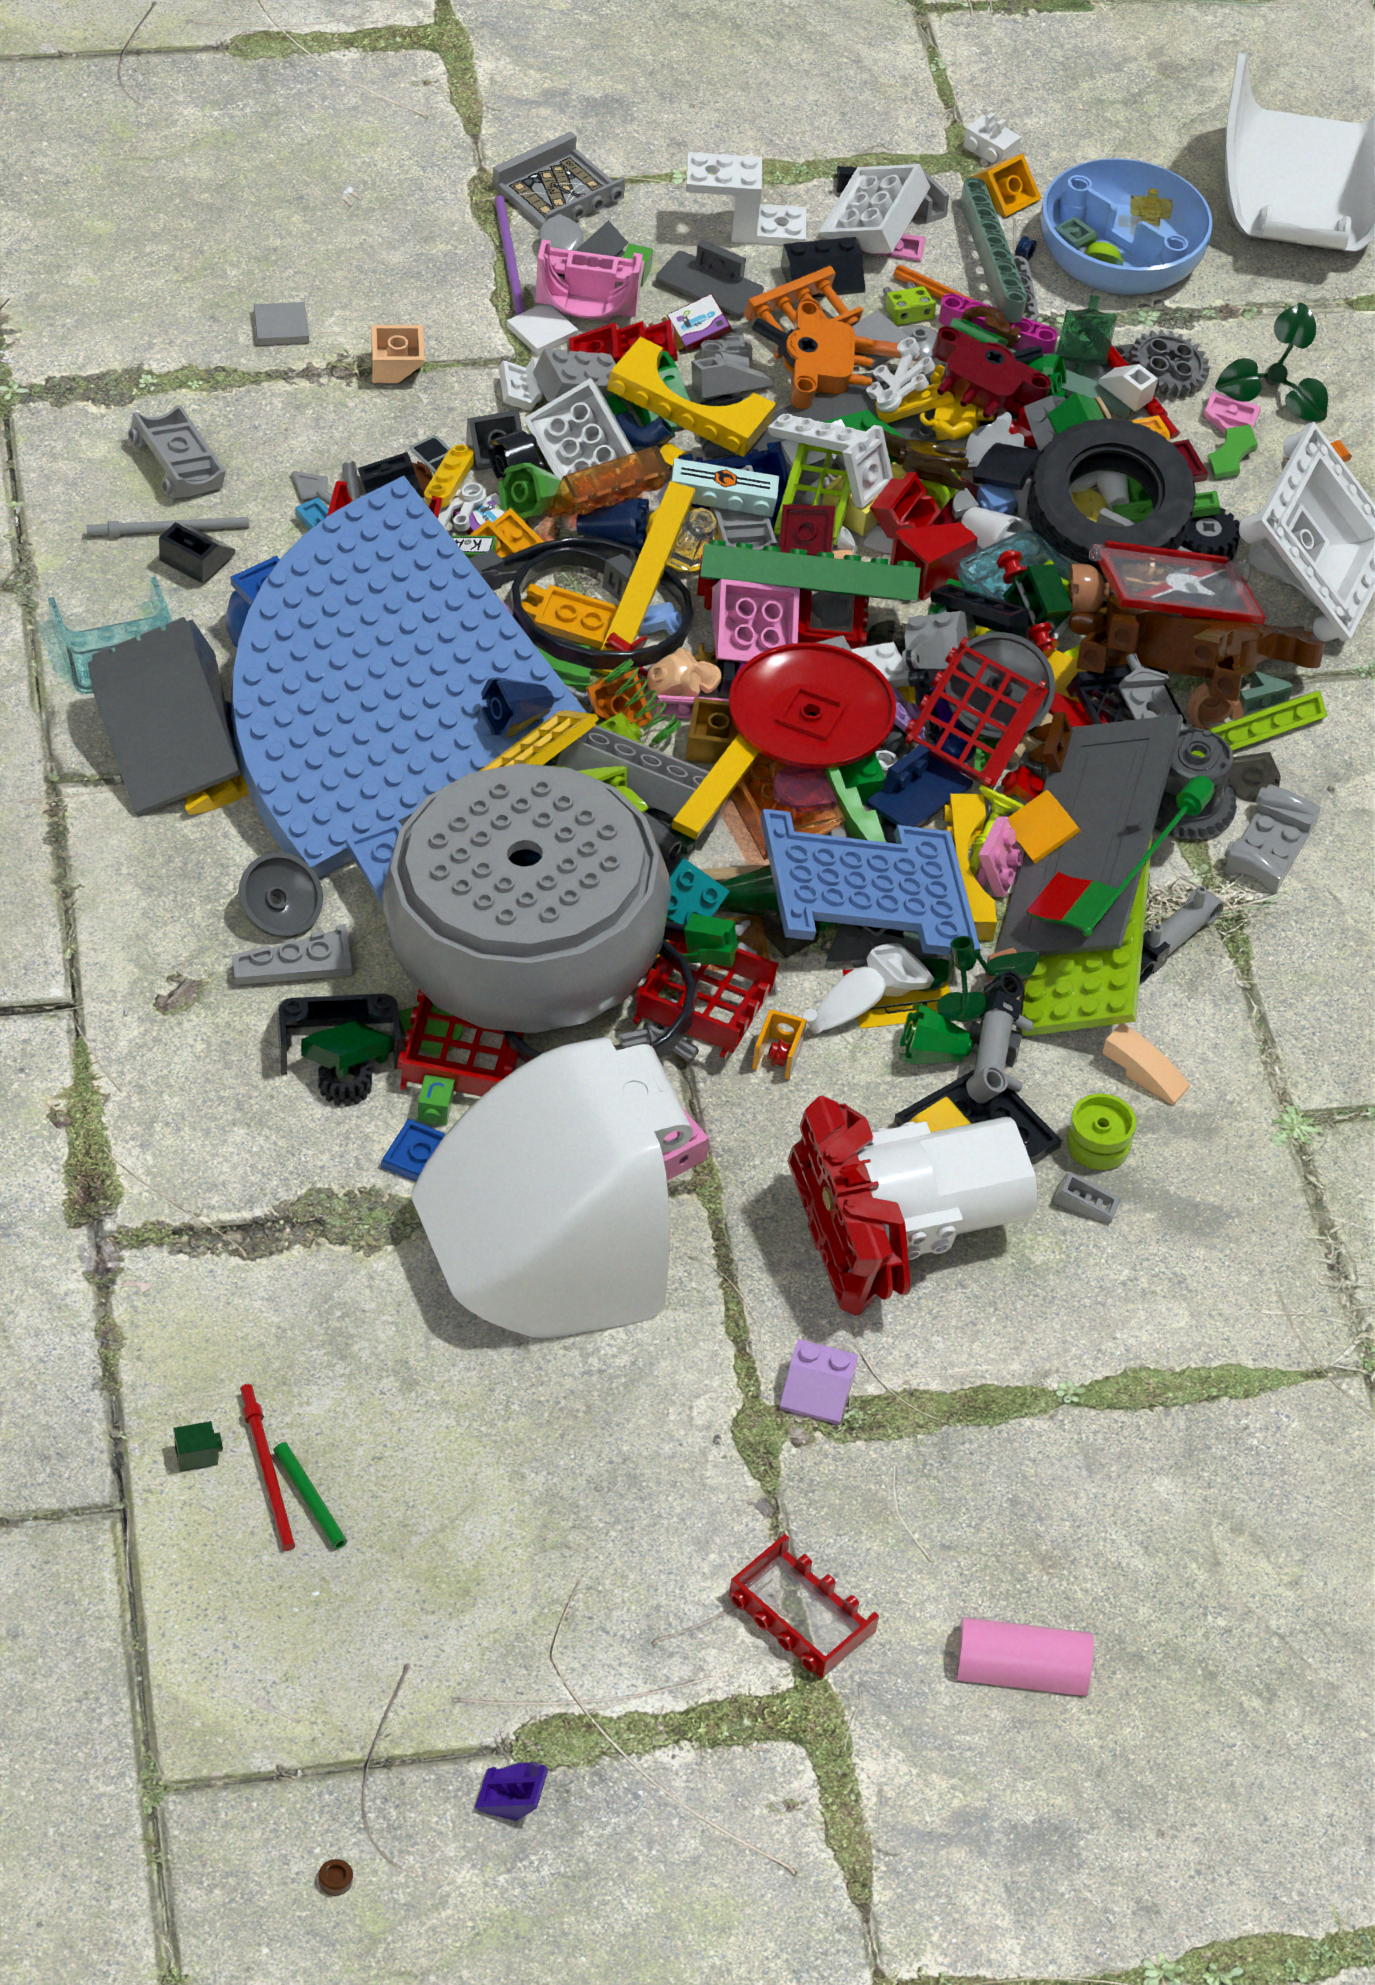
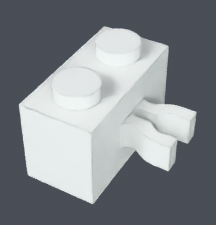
(991, 139)

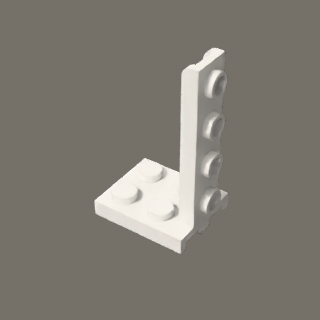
(863, 451)

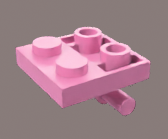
(999, 858)

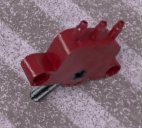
(988, 372)

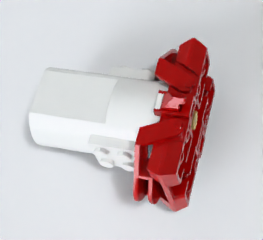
(901, 1193)

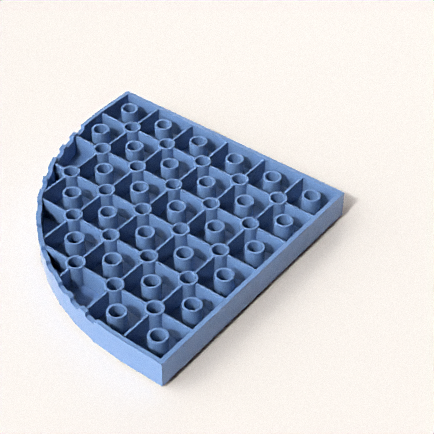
(371, 675)

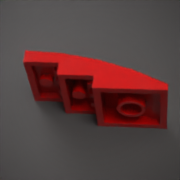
(617, 341)

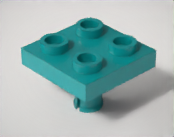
(693, 893)

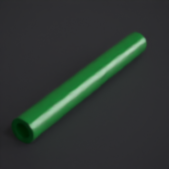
(310, 1495)

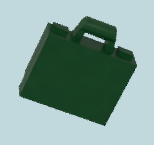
(346, 1046)

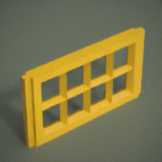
(546, 739)

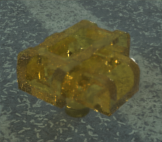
(1151, 207)

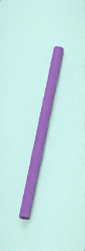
(509, 255)

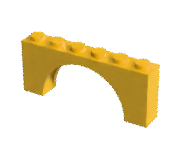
(729, 426)

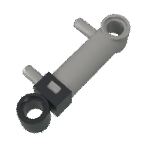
(1163, 939)
(999, 1015)

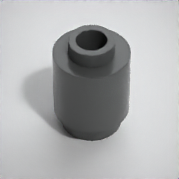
(896, 742)

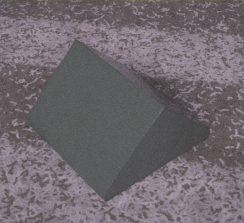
(488, 427)

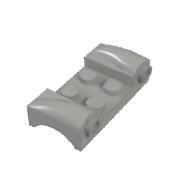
(181, 452)
(743, 527)
(1273, 837)

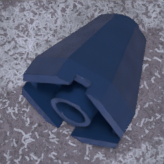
(514, 705)

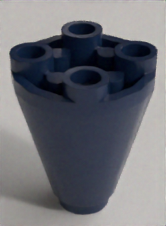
(620, 522)

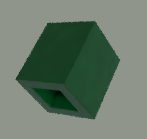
(197, 1446)

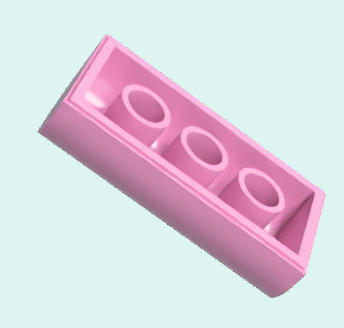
(1025, 1656)

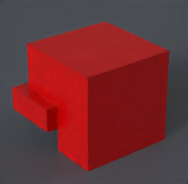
(904, 505)

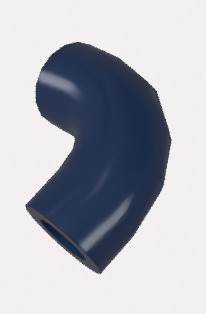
(641, 438)

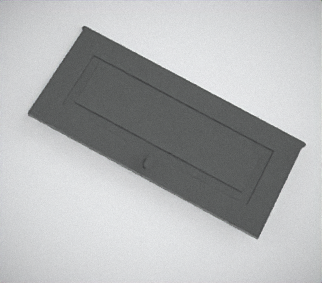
(1113, 795)

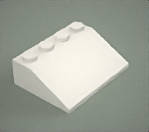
(877, 206)
(578, 430)

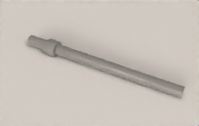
(115, 528)

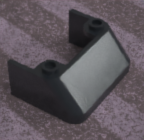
(335, 1011)

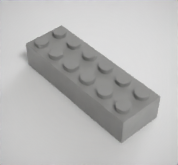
(653, 775)

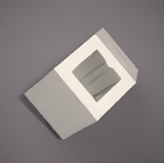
(1131, 385)

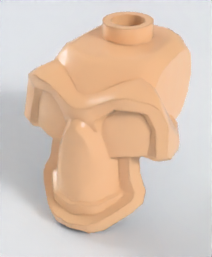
(683, 675)

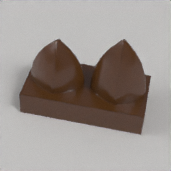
(1057, 739)

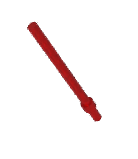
(253, 1416)

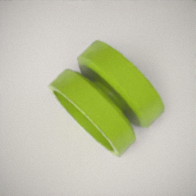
(1101, 1131)

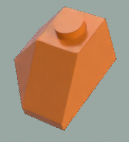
(607, 704)

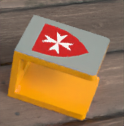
(771, 1029)

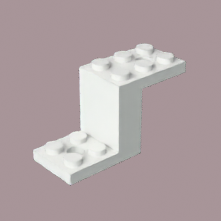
(743, 179)

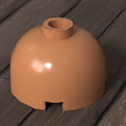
(1086, 588)

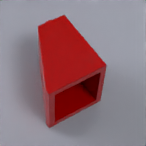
(935, 551)

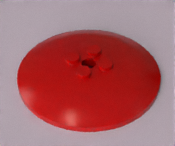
(793, 679)

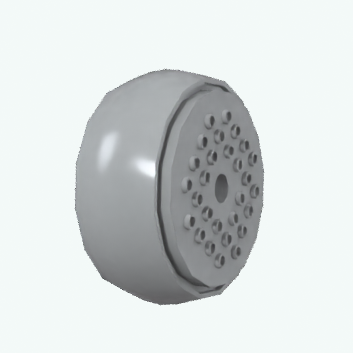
(535, 940)

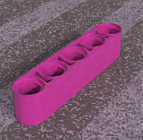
(1031, 332)

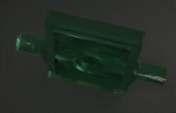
(1086, 336)

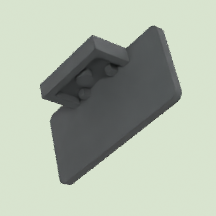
(713, 272)

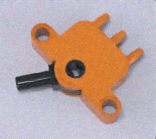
(817, 353)

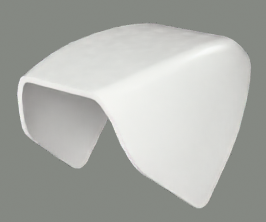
(1298, 173)
(558, 1192)

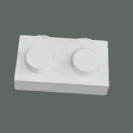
(519, 385)

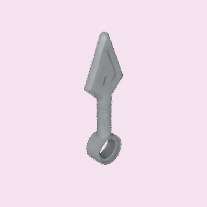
(312, 486)

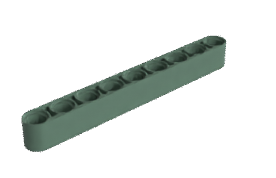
(993, 250)

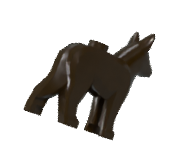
(928, 460)

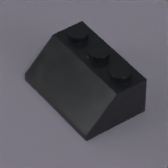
(810, 256)

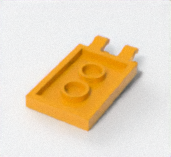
(569, 614)

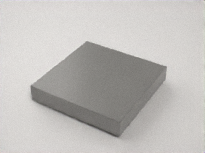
(281, 323)
(878, 327)

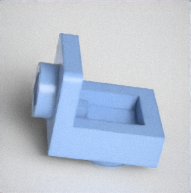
(660, 618)

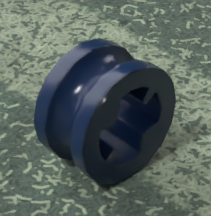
(1026, 248)

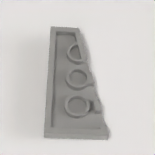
(310, 958)

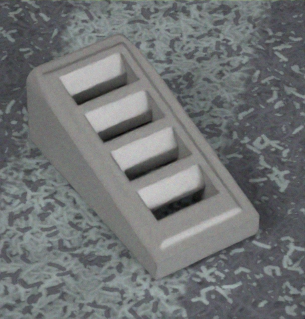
(1068, 1197)

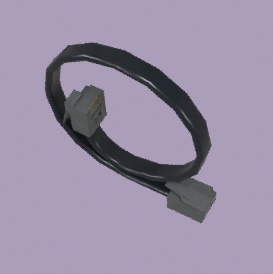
(607, 557)

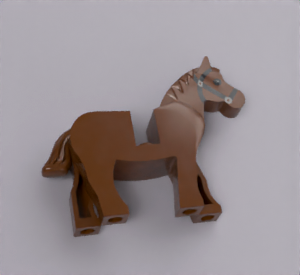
(1189, 646)

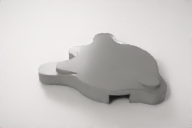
(986, 436)

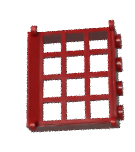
(1012, 734)
(704, 1027)
(467, 1077)

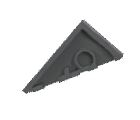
(855, 944)

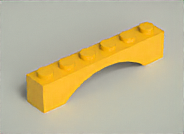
(966, 821)

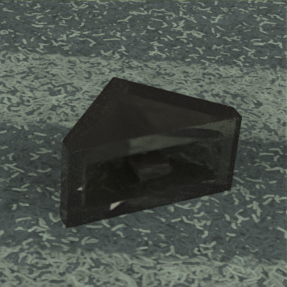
(775, 934)

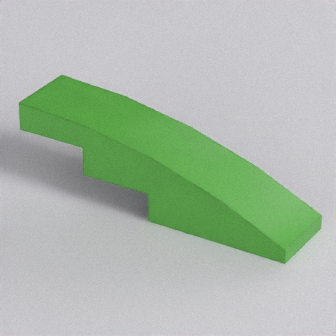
(857, 822)

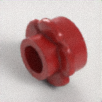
(778, 1053)

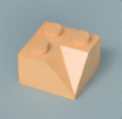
(396, 352)

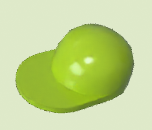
(1104, 252)

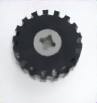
(1213, 535)

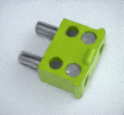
(909, 304)

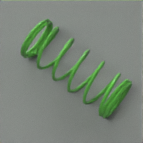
(621, 670)

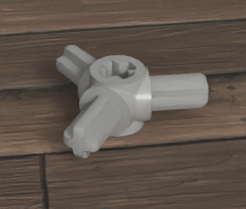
(651, 1032)

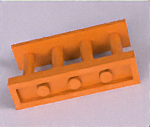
(794, 291)

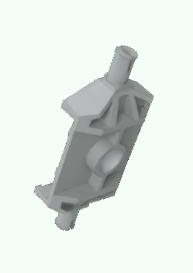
(1146, 690)

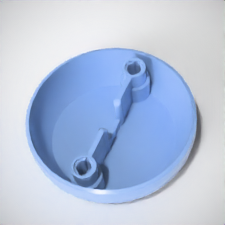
(1100, 197)

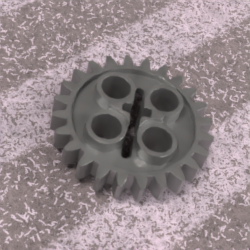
(1171, 360)

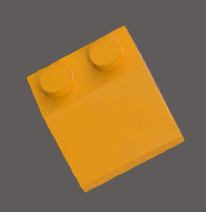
(1010, 185)

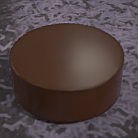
(335, 1877)

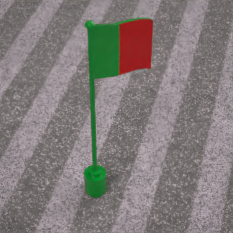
(1083, 901)

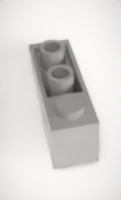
(720, 377)

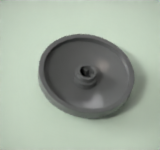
(1015, 654)

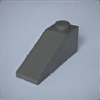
(604, 242)

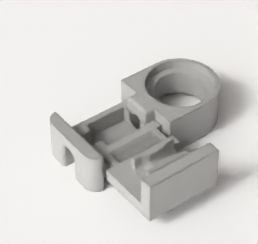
(730, 343)

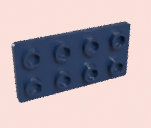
(917, 788)

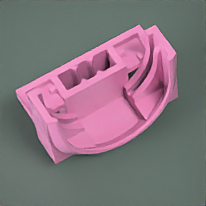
(589, 283)

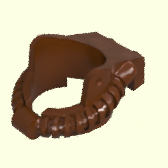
(995, 320)

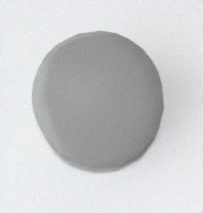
(562, 233)

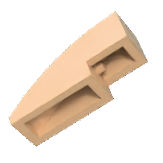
(1145, 1064)

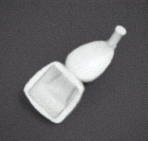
(889, 973)

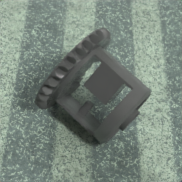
(1214, 765)

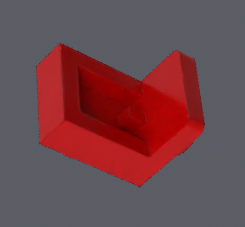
(1023, 784)

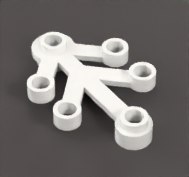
(889, 399)
(467, 498)

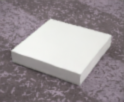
(542, 328)

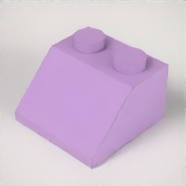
(818, 1382)

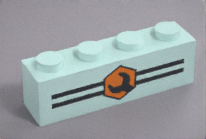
(728, 487)

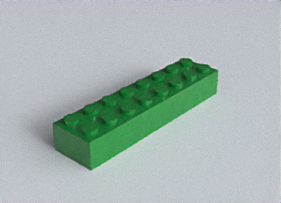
(811, 573)

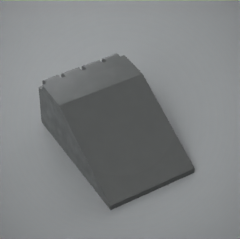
(165, 714)

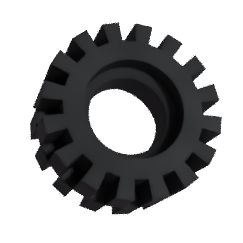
(346, 1090)

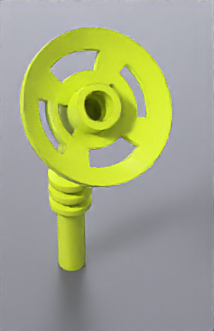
(999, 807)

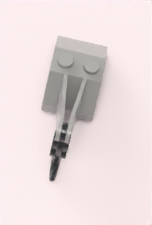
(927, 646)

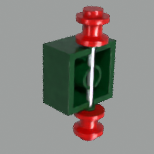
(1041, 592)

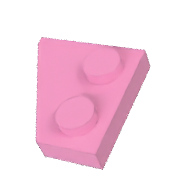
(1230, 413)

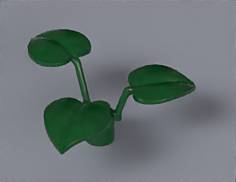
(1241, 378)
(963, 955)

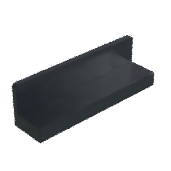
(985, 610)

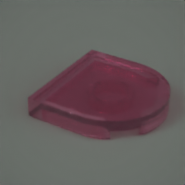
(803, 789)

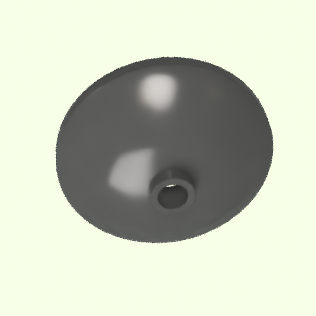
(291, 883)

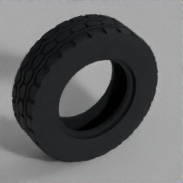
(1118, 448)

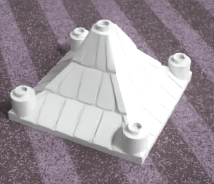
(1318, 534)

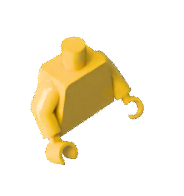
(954, 420)

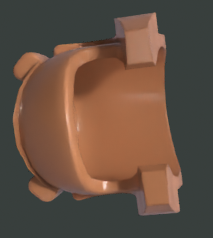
(1209, 709)

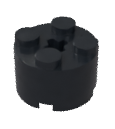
(513, 450)

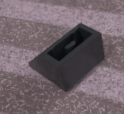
(193, 551)

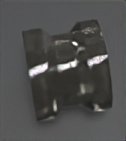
(1032, 765)

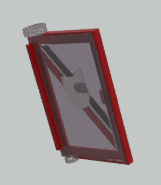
(1178, 581)

